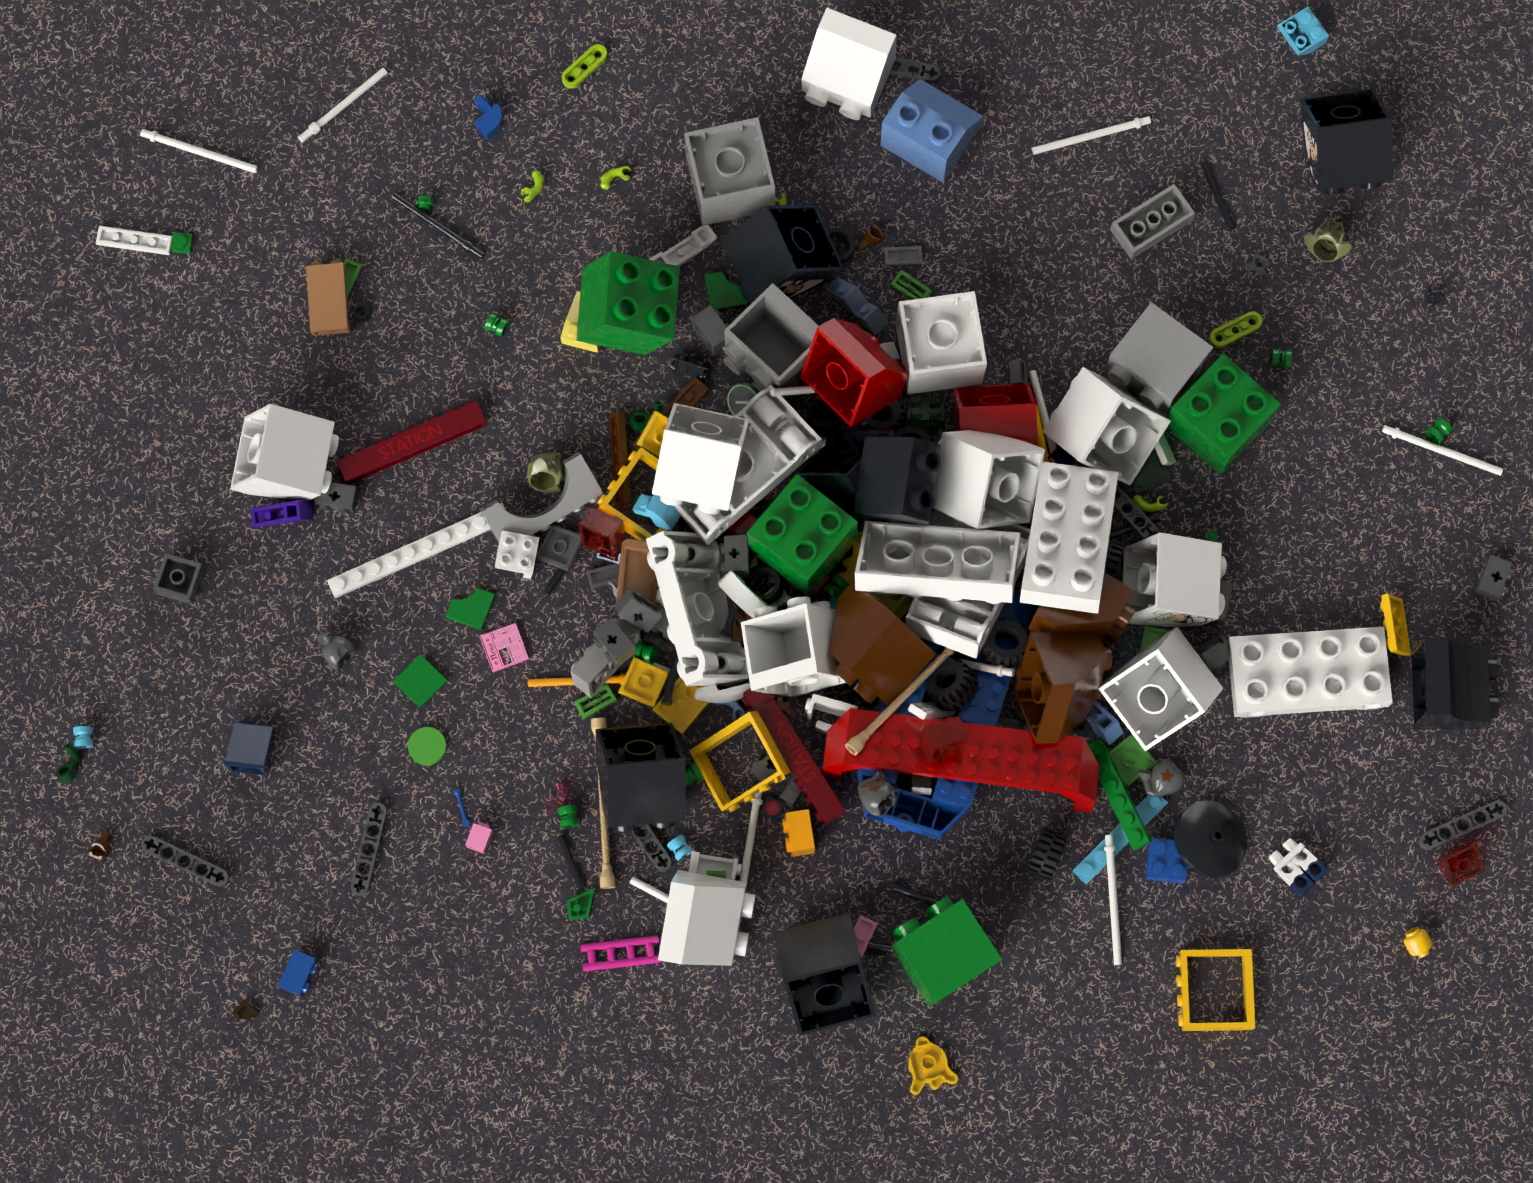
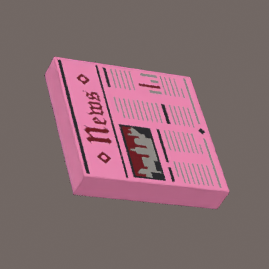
(504, 647)

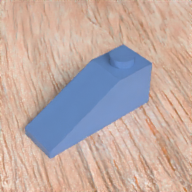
(1104, 724)

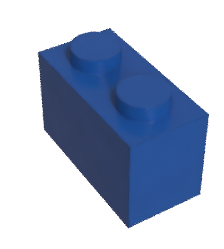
(298, 973)

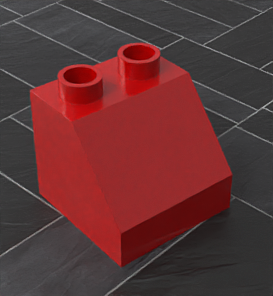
(852, 371)
(997, 410)

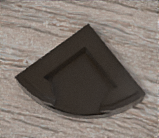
(245, 1011)

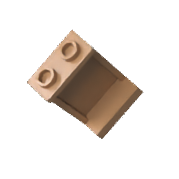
(327, 298)
(635, 570)

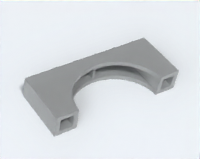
(578, 490)

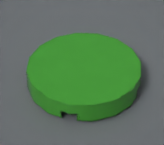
(427, 746)

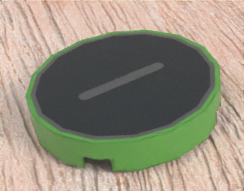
(740, 396)

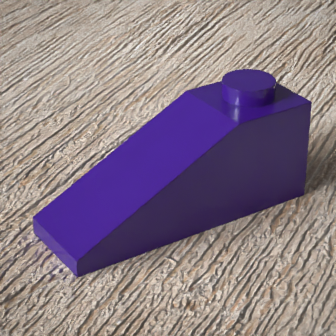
(282, 513)

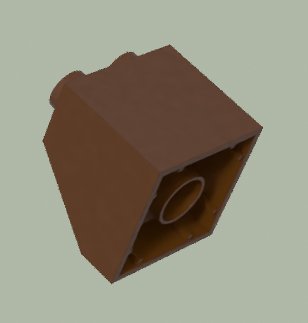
(1109, 622)
(874, 647)
(1060, 681)

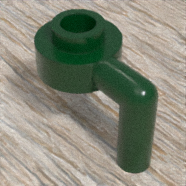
(639, 419)
(67, 771)

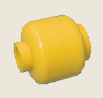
(1417, 942)

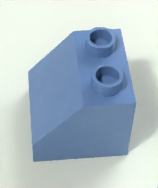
(929, 129)

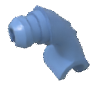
(737, 709)

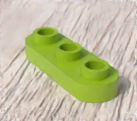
(588, 59)
(1241, 324)

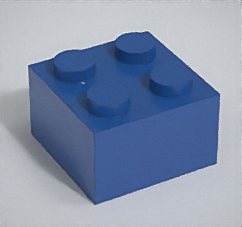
(1164, 862)

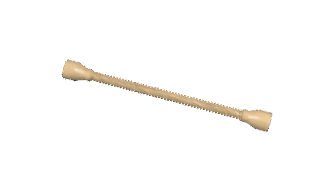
(857, 742)
(607, 878)

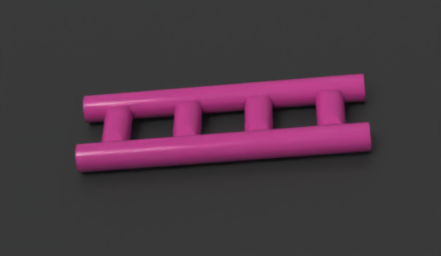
(611, 945)

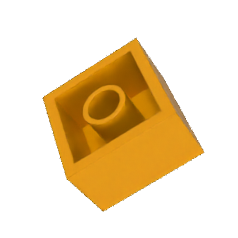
(800, 834)

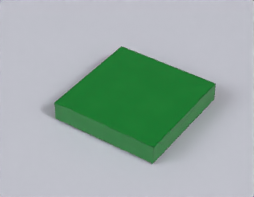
(420, 681)

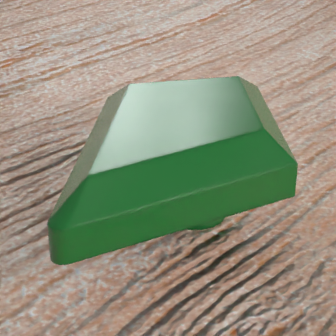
(580, 905)

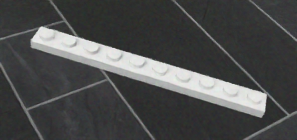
(408, 555)

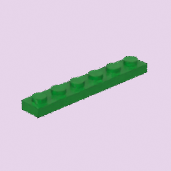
(1119, 797)

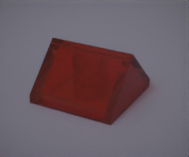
(1461, 864)

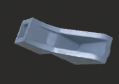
(854, 301)

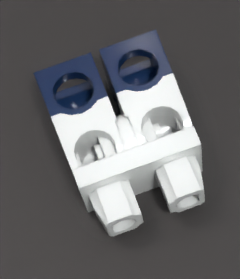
(1298, 868)

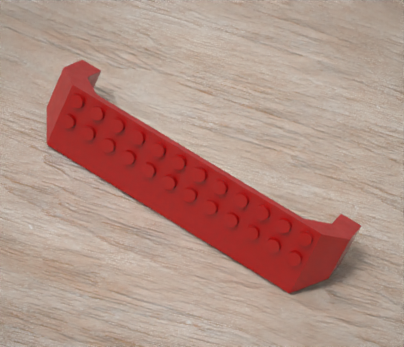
(990, 756)

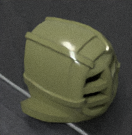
(1332, 237)
(548, 470)

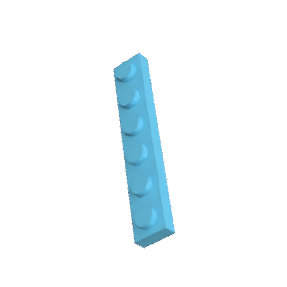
(1097, 858)

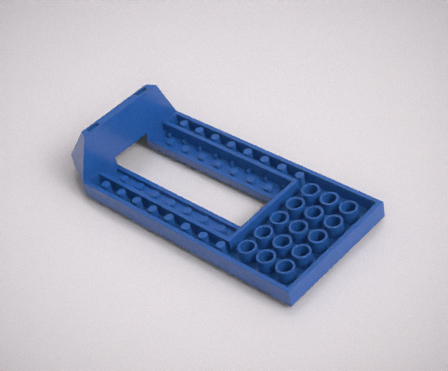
(951, 797)

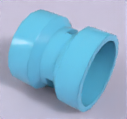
(83, 737)
(680, 847)

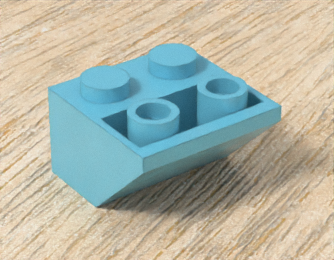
(1303, 32)

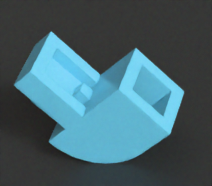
(662, 514)

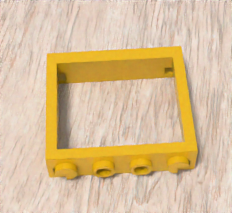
(629, 526)
(710, 776)
(1248, 990)

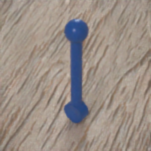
(465, 823)

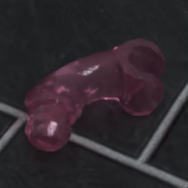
(562, 793)

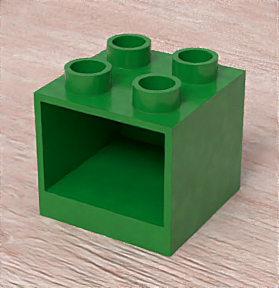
(628, 303)
(1222, 414)
(802, 535)
(943, 950)

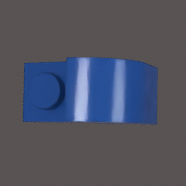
(491, 120)

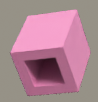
(479, 837)

